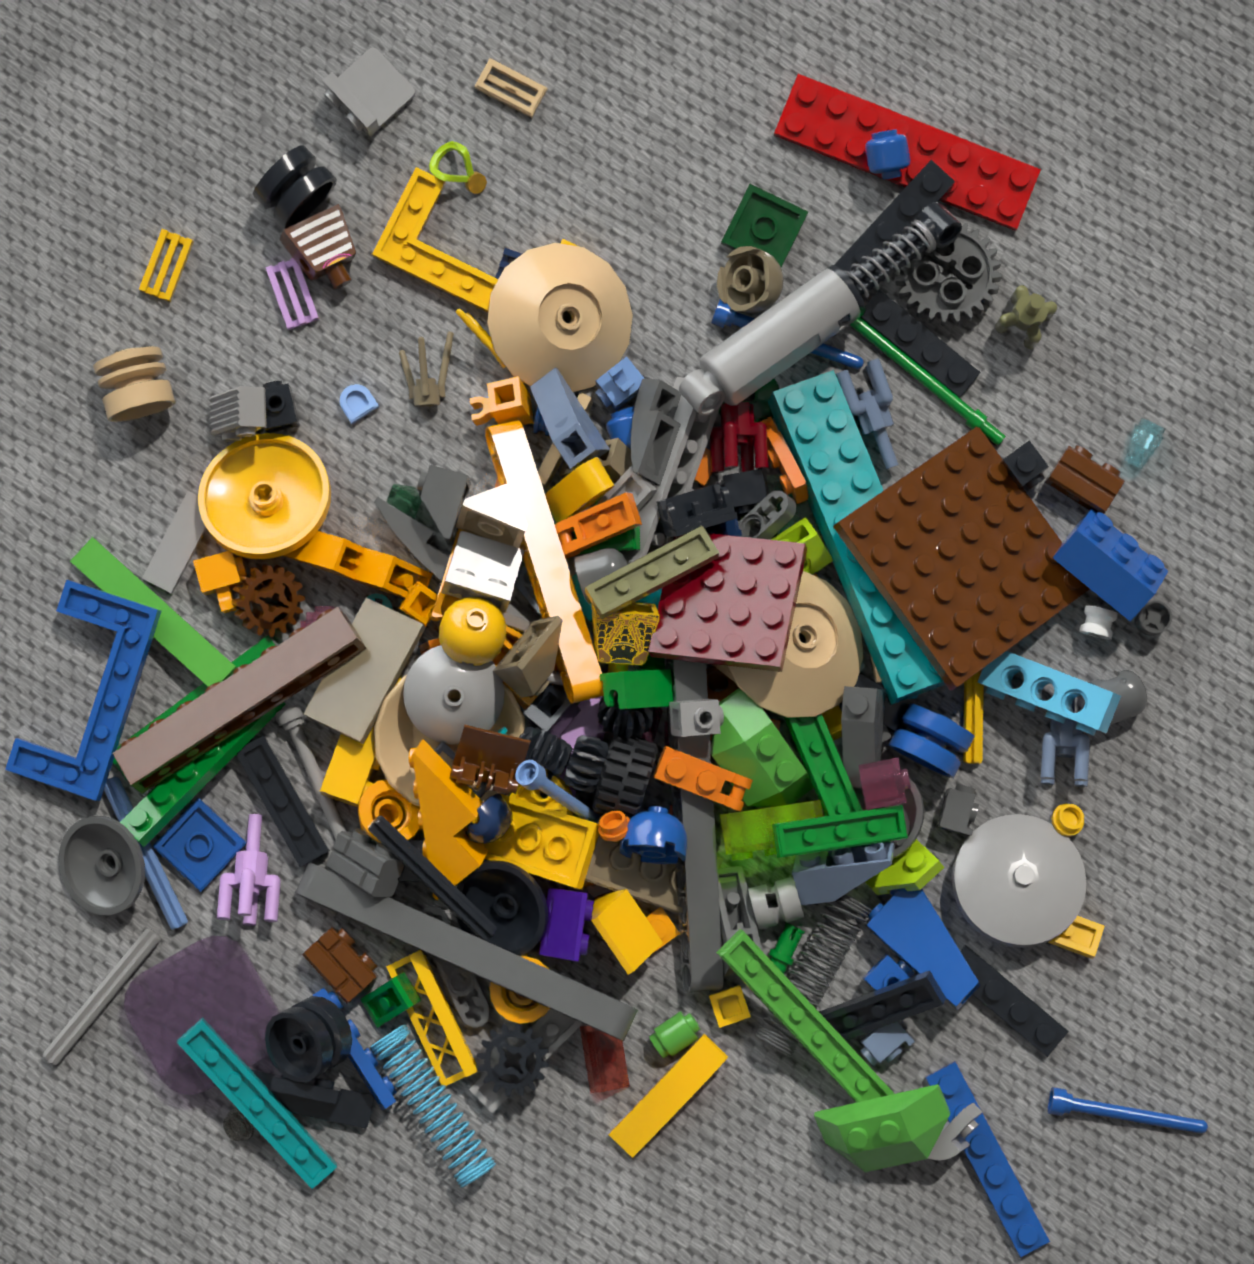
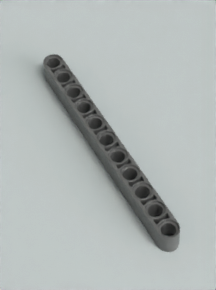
(698, 873)
(468, 952)

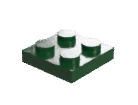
(765, 224)

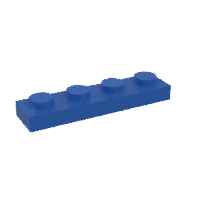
(365, 1062)

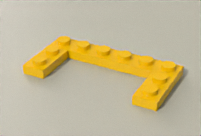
(404, 251)

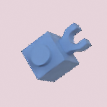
(618, 384)

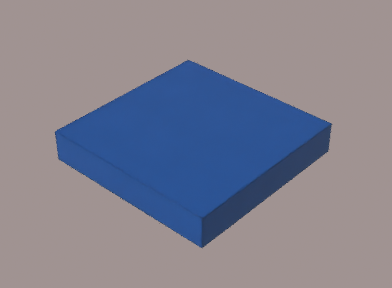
(199, 844)

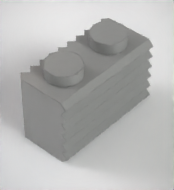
(238, 413)

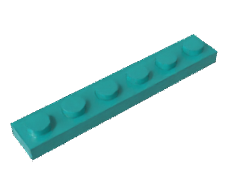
(257, 1103)

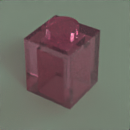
(884, 783)

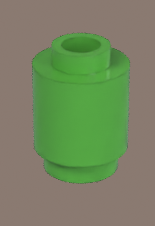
(675, 1034)

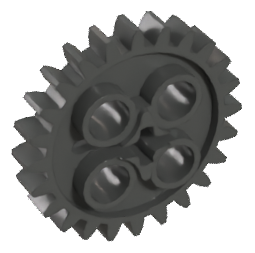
(930, 295)

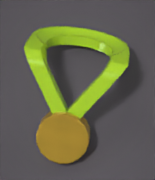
(474, 181)

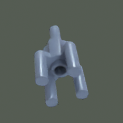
(872, 408)
(1065, 742)

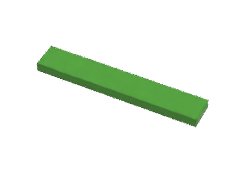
(171, 629)

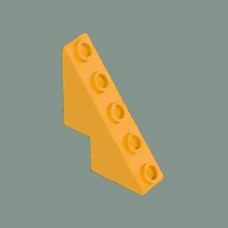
(360, 564)
(444, 815)

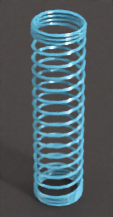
(469, 1172)

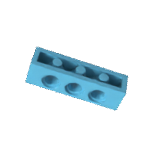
(1099, 702)

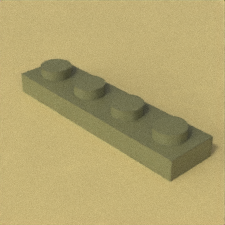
(651, 572)

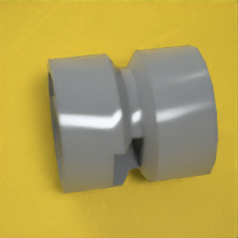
(787, 898)

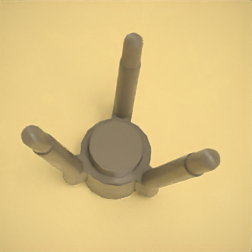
(426, 390)

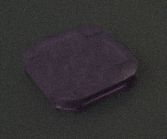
(202, 981)

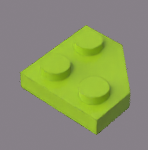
(908, 871)

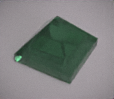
(405, 499)

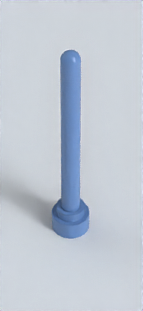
(533, 777)

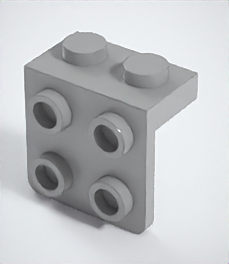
(369, 91)

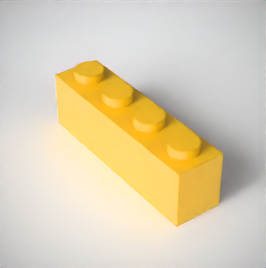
(350, 769)

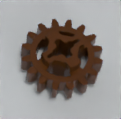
(263, 613)

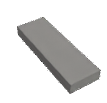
(177, 546)

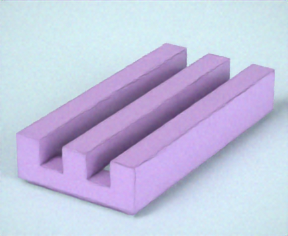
(283, 266)

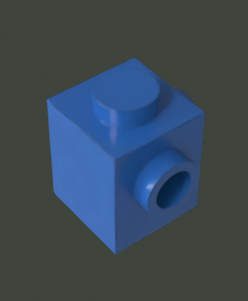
(887, 972)

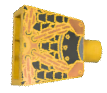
(624, 635)

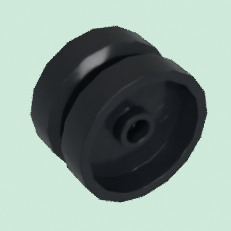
(294, 186)
(308, 1039)

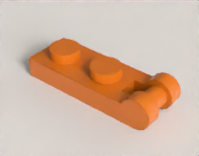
(598, 524)
(701, 777)

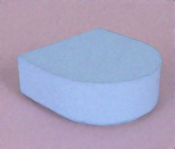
(357, 402)

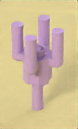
(250, 878)

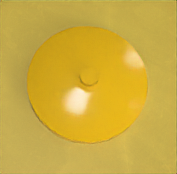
(264, 496)

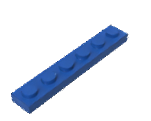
(992, 1166)

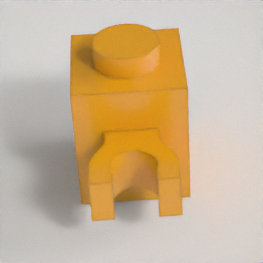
(506, 403)
(219, 575)

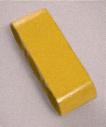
(579, 490)

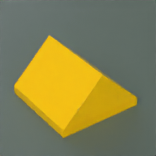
(624, 928)

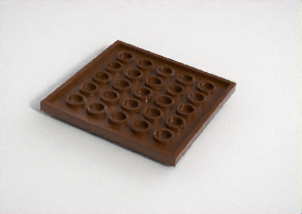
(961, 557)

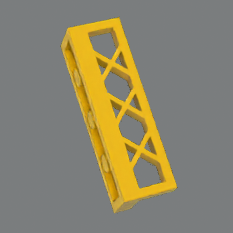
(445, 1016)

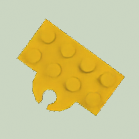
(545, 838)

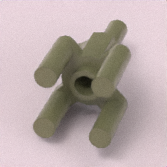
(1027, 315)

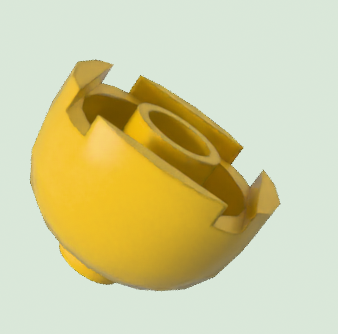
(472, 631)

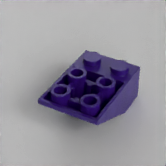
(565, 924)

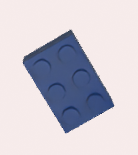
(1111, 564)

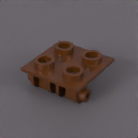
(488, 759)

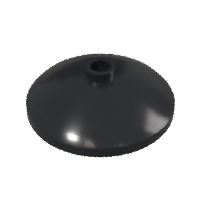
(517, 926)

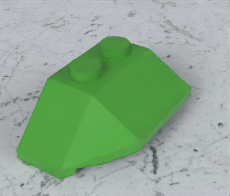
(758, 751)
(886, 1128)

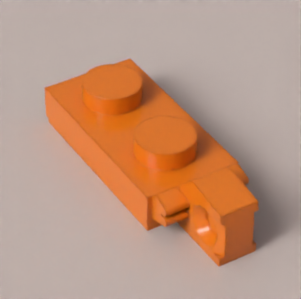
(781, 457)

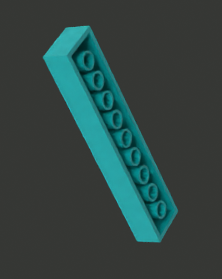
(839, 481)

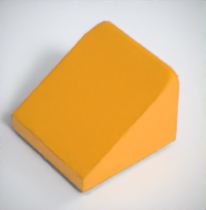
(419, 603)

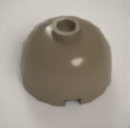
(750, 280)

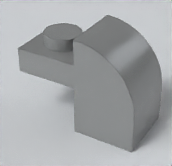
(953, 1135)

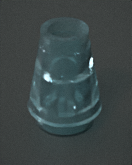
(1143, 442)

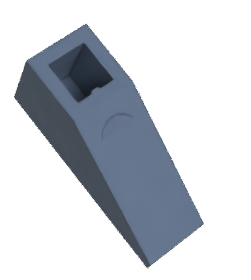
(567, 420)
(833, 873)

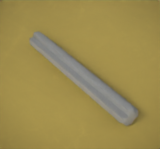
(101, 996)

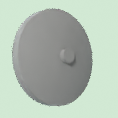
(1019, 881)

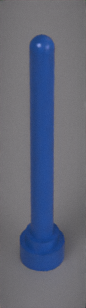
(726, 316)
(1063, 1102)

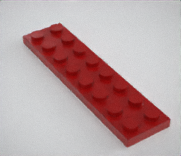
(843, 124)

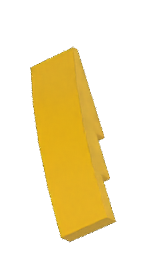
(668, 1095)

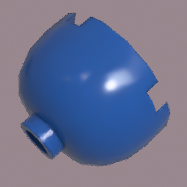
(655, 837)

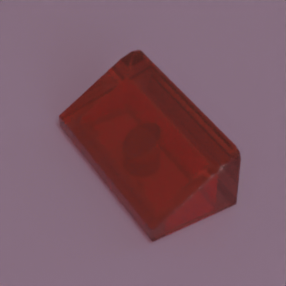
(604, 1060)

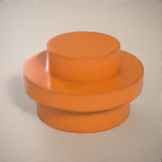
(613, 826)

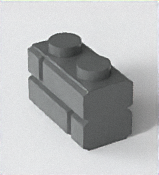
(365, 863)

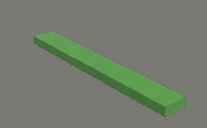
(801, 1018)

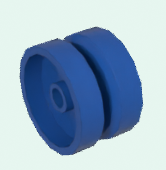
(930, 743)

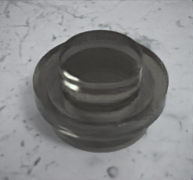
(238, 1126)

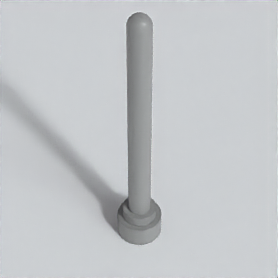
(292, 721)

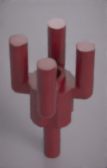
(738, 429)

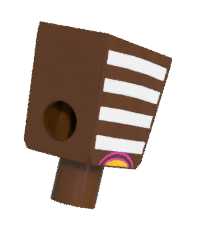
(322, 246)

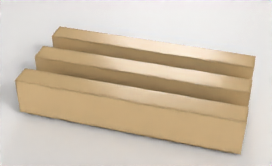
(535, 101)

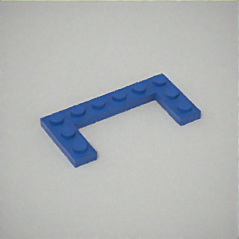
(135, 629)

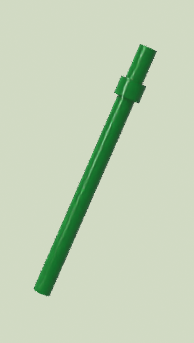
(973, 417)

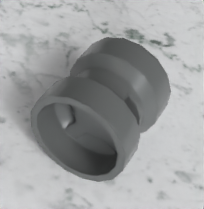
(1158, 615)

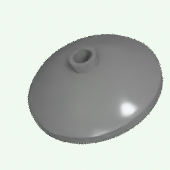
(427, 699)

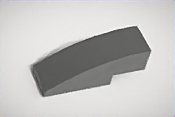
(654, 429)

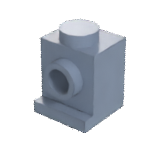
(884, 1043)

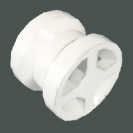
(1098, 622)

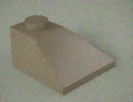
(532, 658)

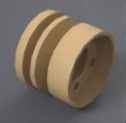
(132, 377)

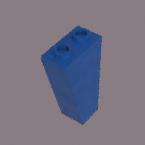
(922, 941)

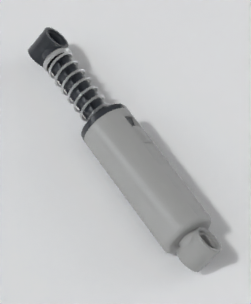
(808, 317)

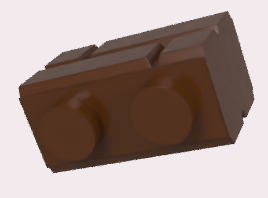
(1085, 480)
(341, 964)

